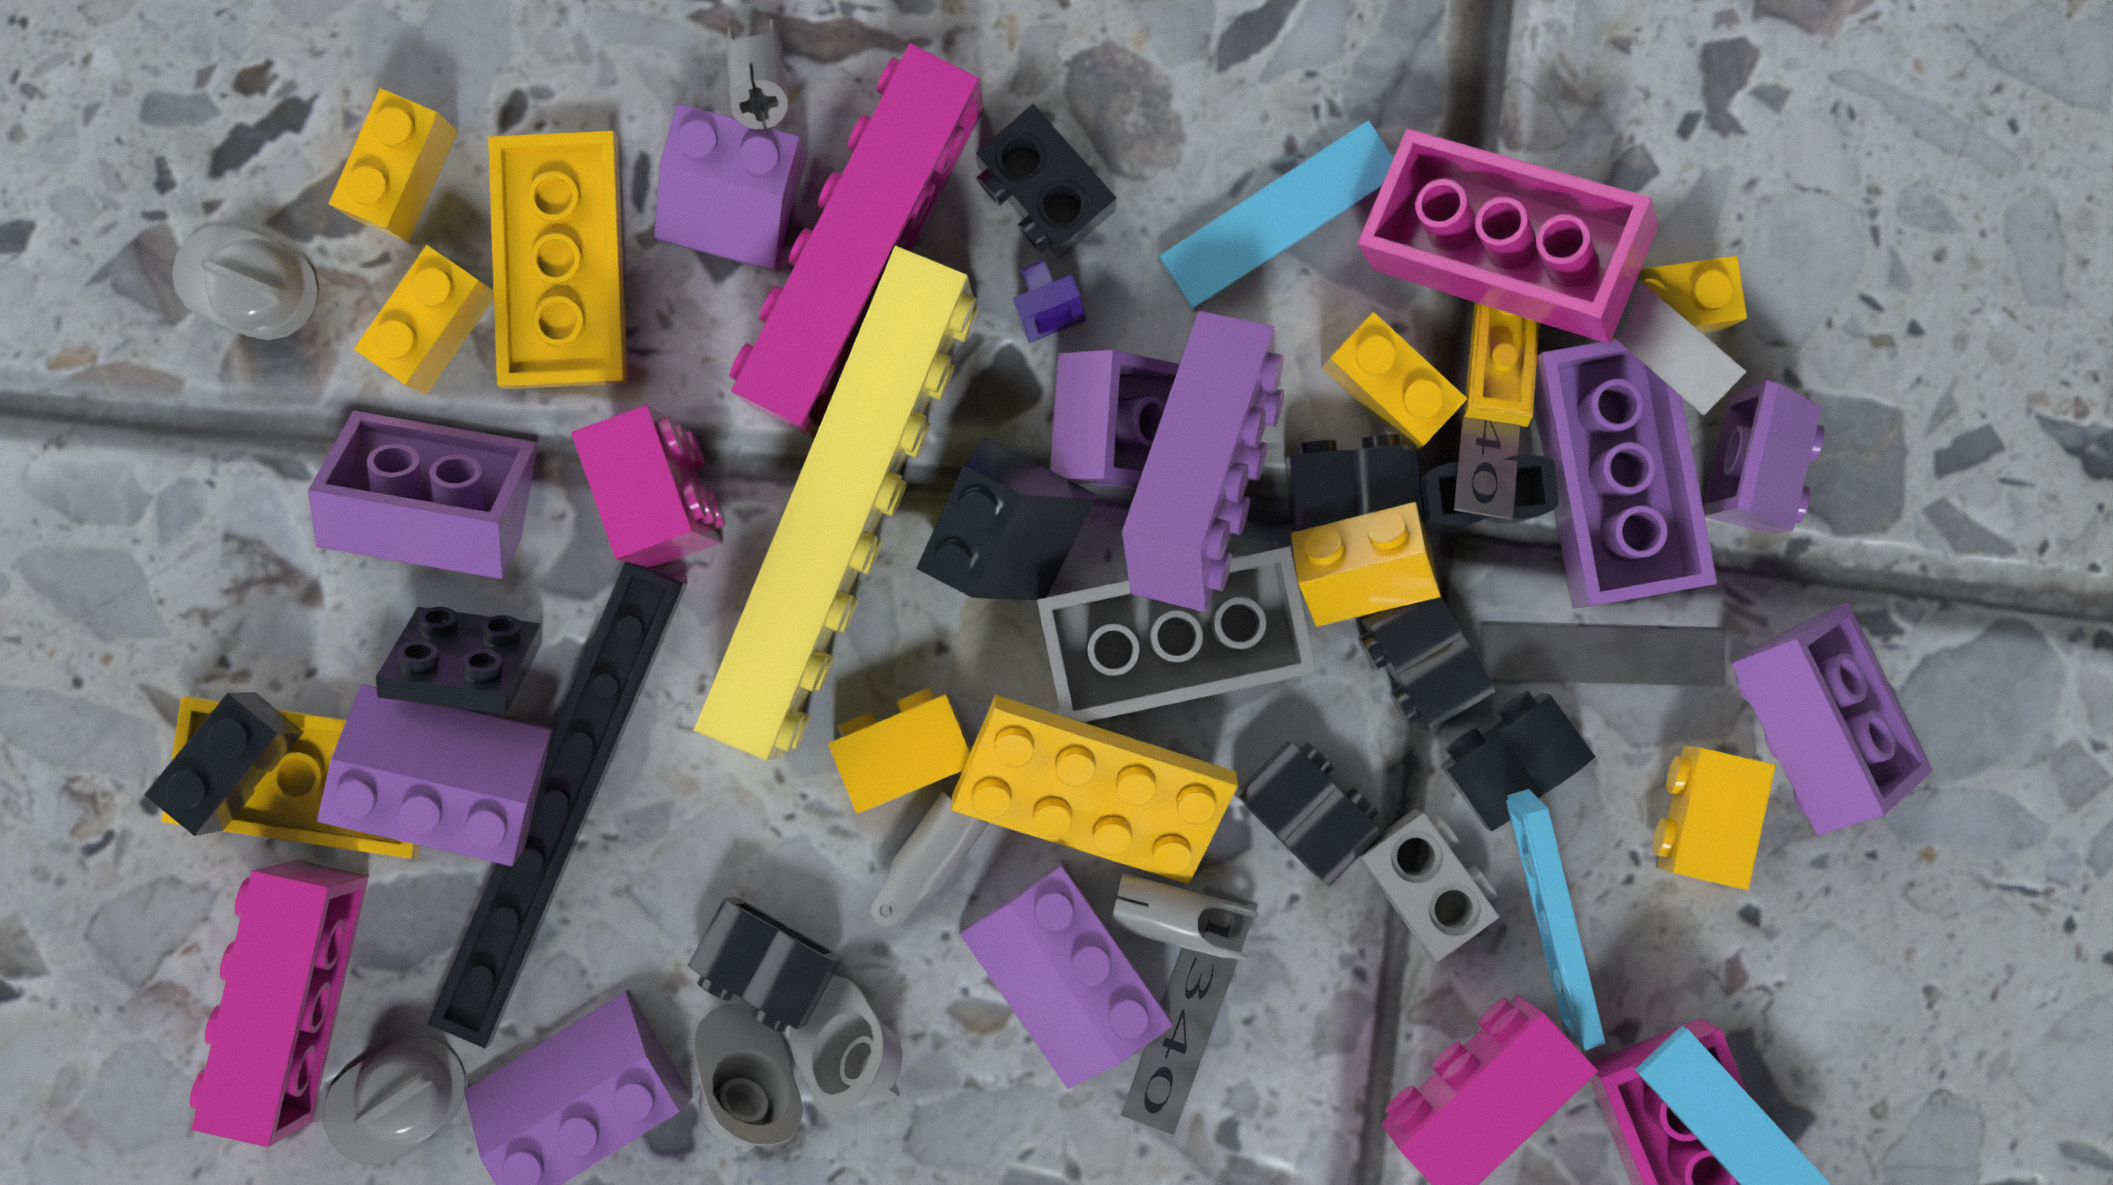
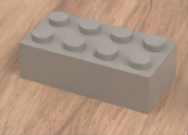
(1139, 653)

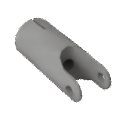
(757, 78)
(926, 861)
(1168, 914)

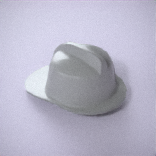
(245, 282)
(847, 1051)
(745, 1080)
(394, 1100)

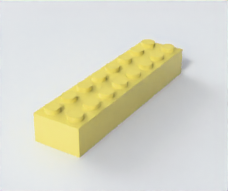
(838, 506)

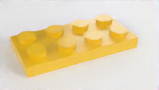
(557, 260)
(1093, 790)
(291, 794)

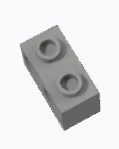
(1416, 892)

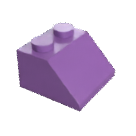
(727, 187)
(1107, 415)
(1764, 459)

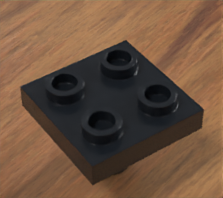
(459, 660)

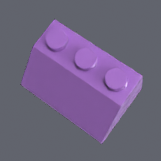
(423, 494)
(1832, 720)
(436, 776)
(1067, 977)
(575, 1098)

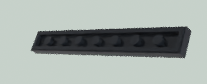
(570, 781)

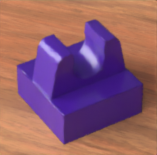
(1047, 304)

